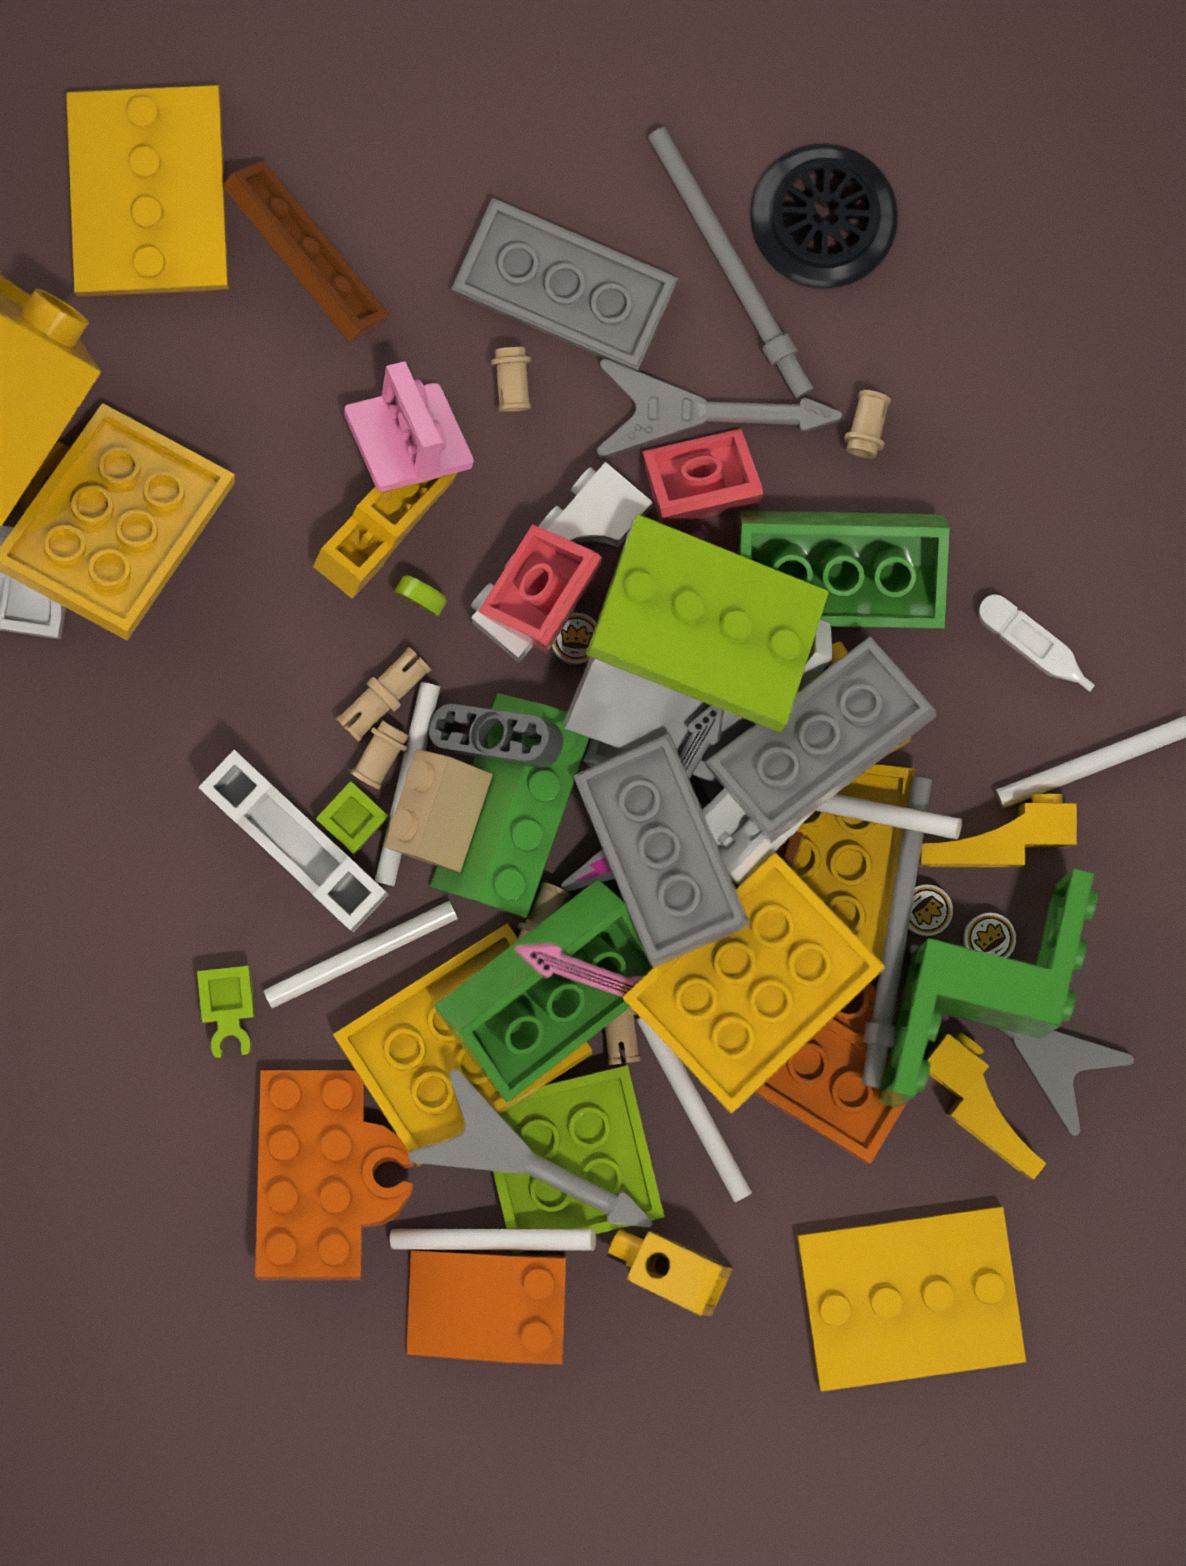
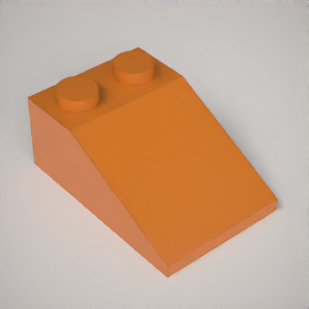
(487, 1306)

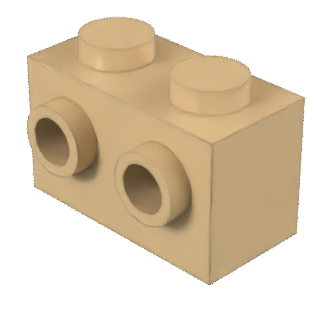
(438, 810)

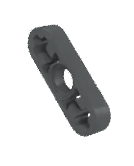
(510, 747)

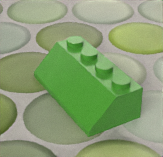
(872, 564)
(516, 819)
(525, 1023)

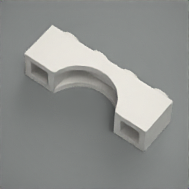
(598, 513)
(293, 841)

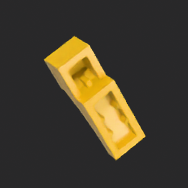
(375, 531)
(1039, 824)
(959, 1069)

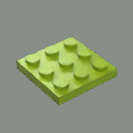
(591, 1131)

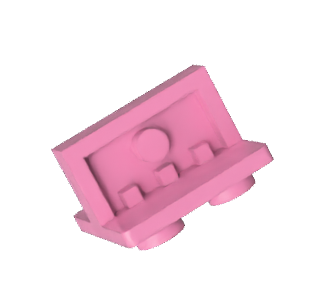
(407, 432)

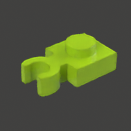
(227, 999)

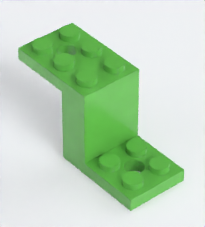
(989, 988)

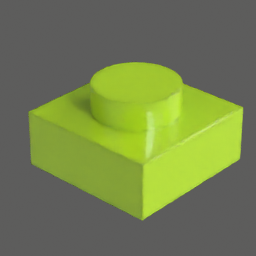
(352, 817)

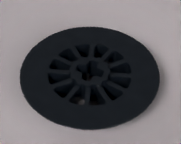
(824, 269)

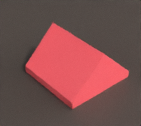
(702, 478)
(541, 587)

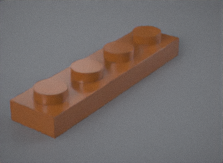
(306, 250)

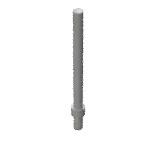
(778, 346)
(879, 1032)

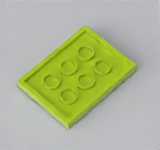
(708, 623)

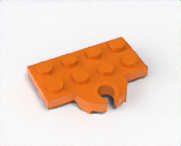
(825, 1089)
(320, 1175)

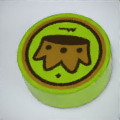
(421, 595)

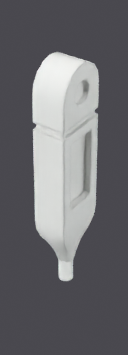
(1030, 640)

